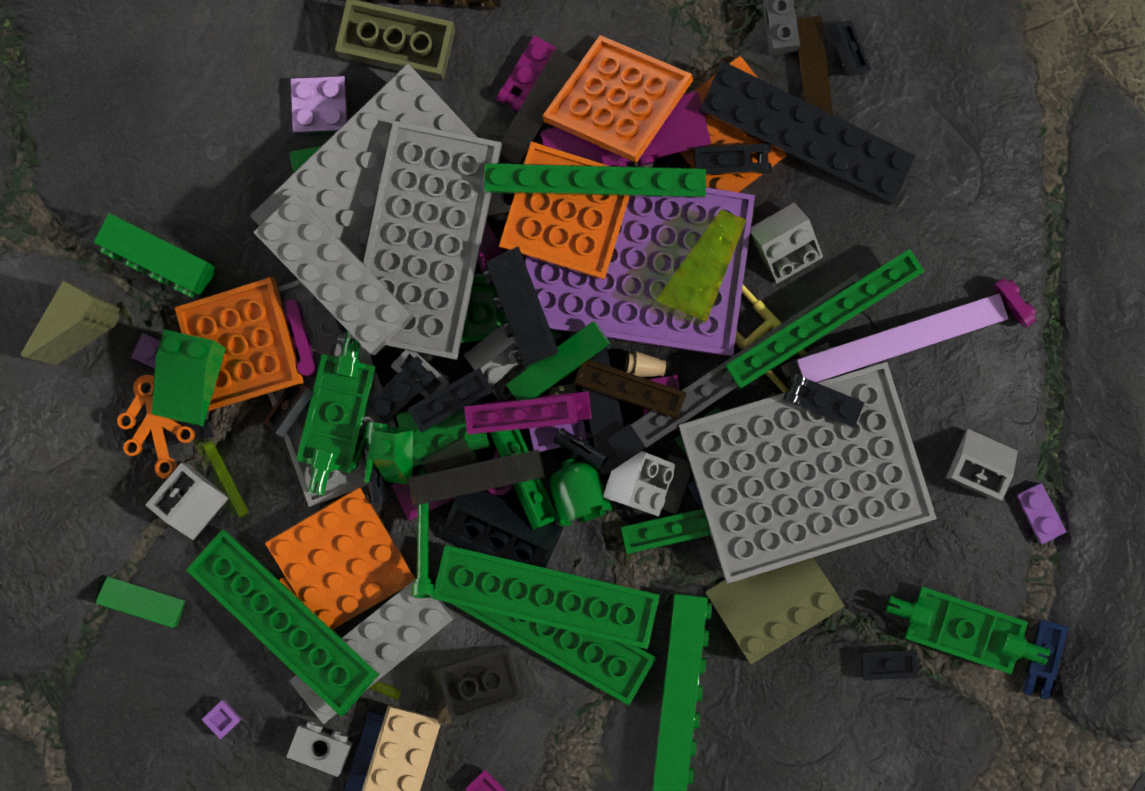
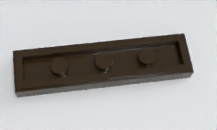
(813, 63)
(630, 388)

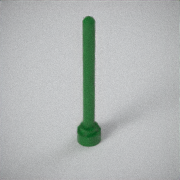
(422, 585)

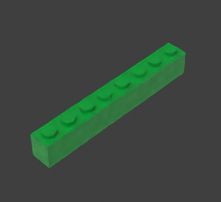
(681, 693)

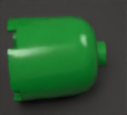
(578, 492)

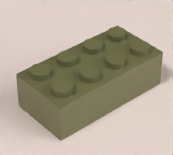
(395, 38)

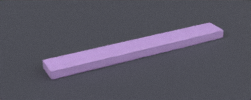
(902, 339)

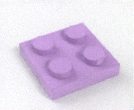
(318, 104)

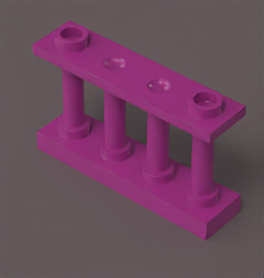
(529, 413)

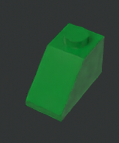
(393, 453)

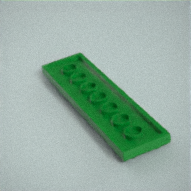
(546, 596)
(283, 622)
(601, 662)

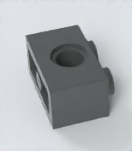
(781, 26)

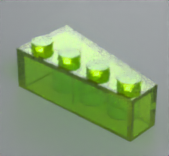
(699, 276)

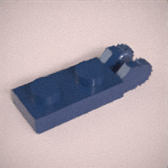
(1049, 636)

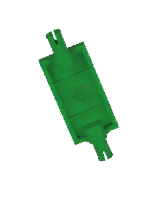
(335, 414)
(967, 630)

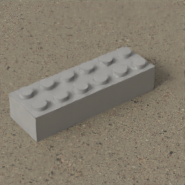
(333, 274)
(386, 639)

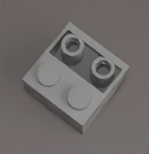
(786, 242)
(496, 361)
(983, 465)
(641, 483)
(187, 501)

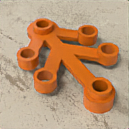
(154, 424)

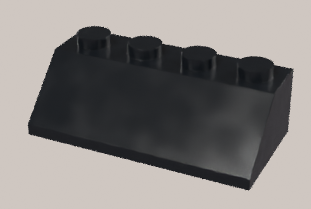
(521, 308)
(499, 529)

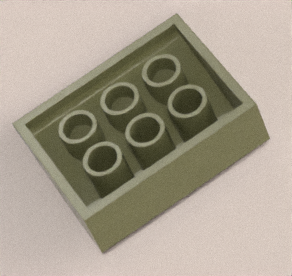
(69, 324)
(774, 606)

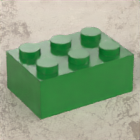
(441, 435)

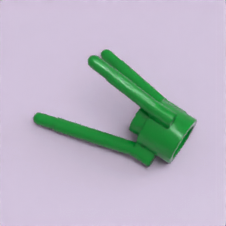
(367, 436)

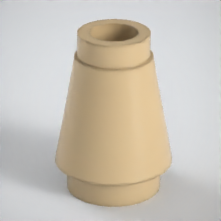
(644, 365)

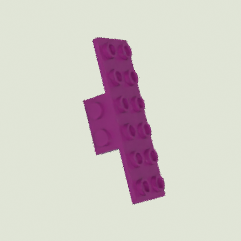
(680, 132)

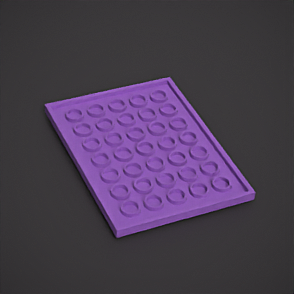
(647, 253)

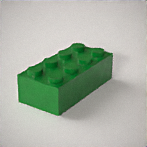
(148, 252)

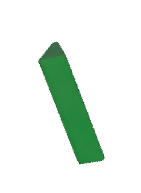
(141, 602)

